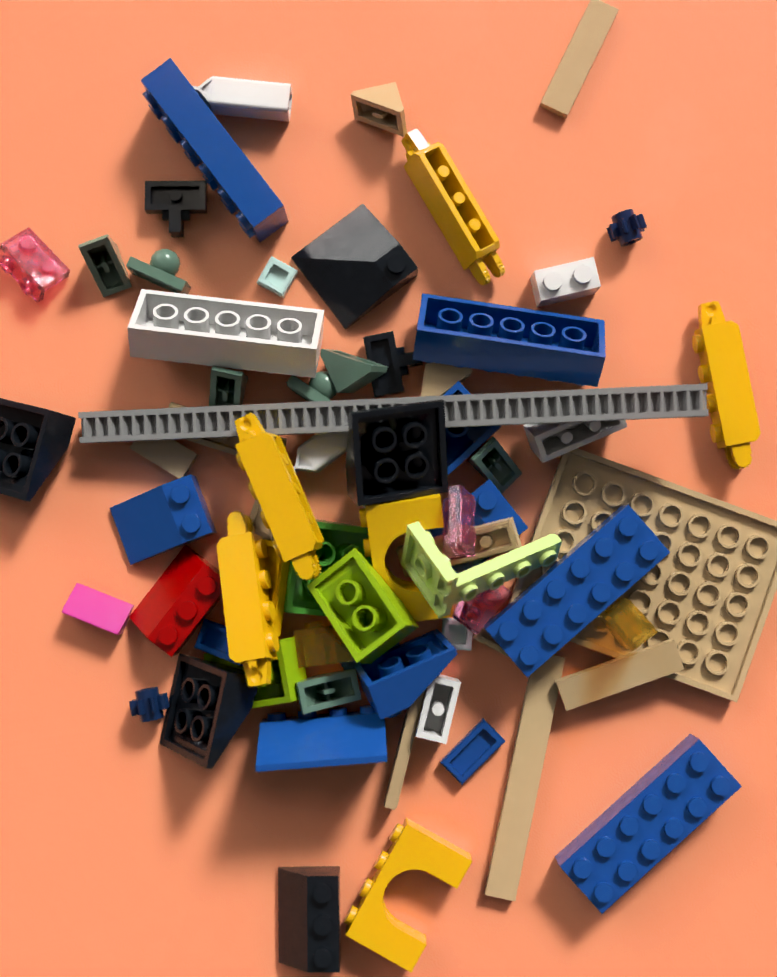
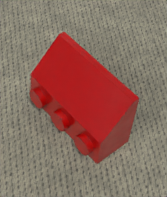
(178, 601)

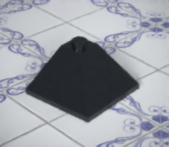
(355, 265)
(30, 446)
(396, 452)
(205, 709)

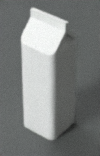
(247, 98)
(320, 451)

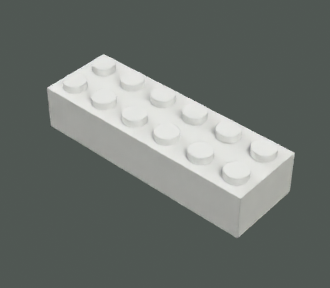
(226, 333)

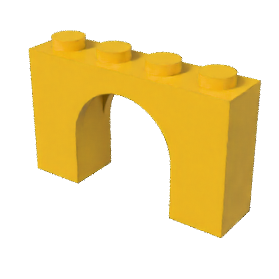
(384, 525)
(371, 921)

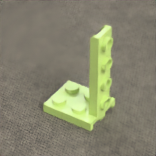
(443, 587)

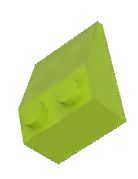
(361, 607)
(284, 675)

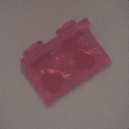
(31, 263)
(459, 523)
(481, 609)

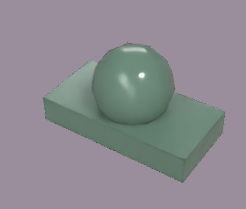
(161, 271)
(319, 388)

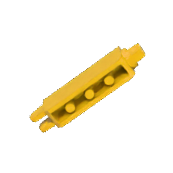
(453, 207)
(728, 383)
(280, 496)
(247, 599)

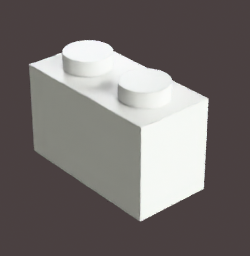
(565, 282)
(438, 709)

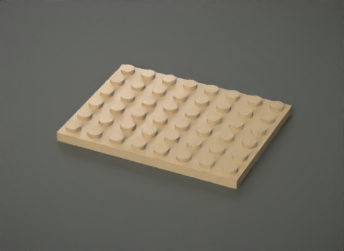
(703, 594)

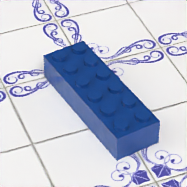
(212, 147)
(510, 340)
(576, 589)
(647, 822)

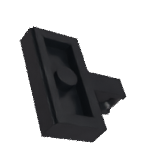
(176, 202)
(382, 350)

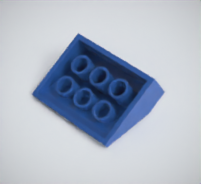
(321, 739)

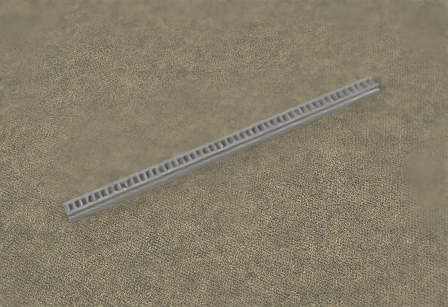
(460, 411)

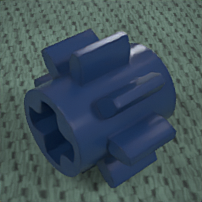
(626, 227)
(149, 704)

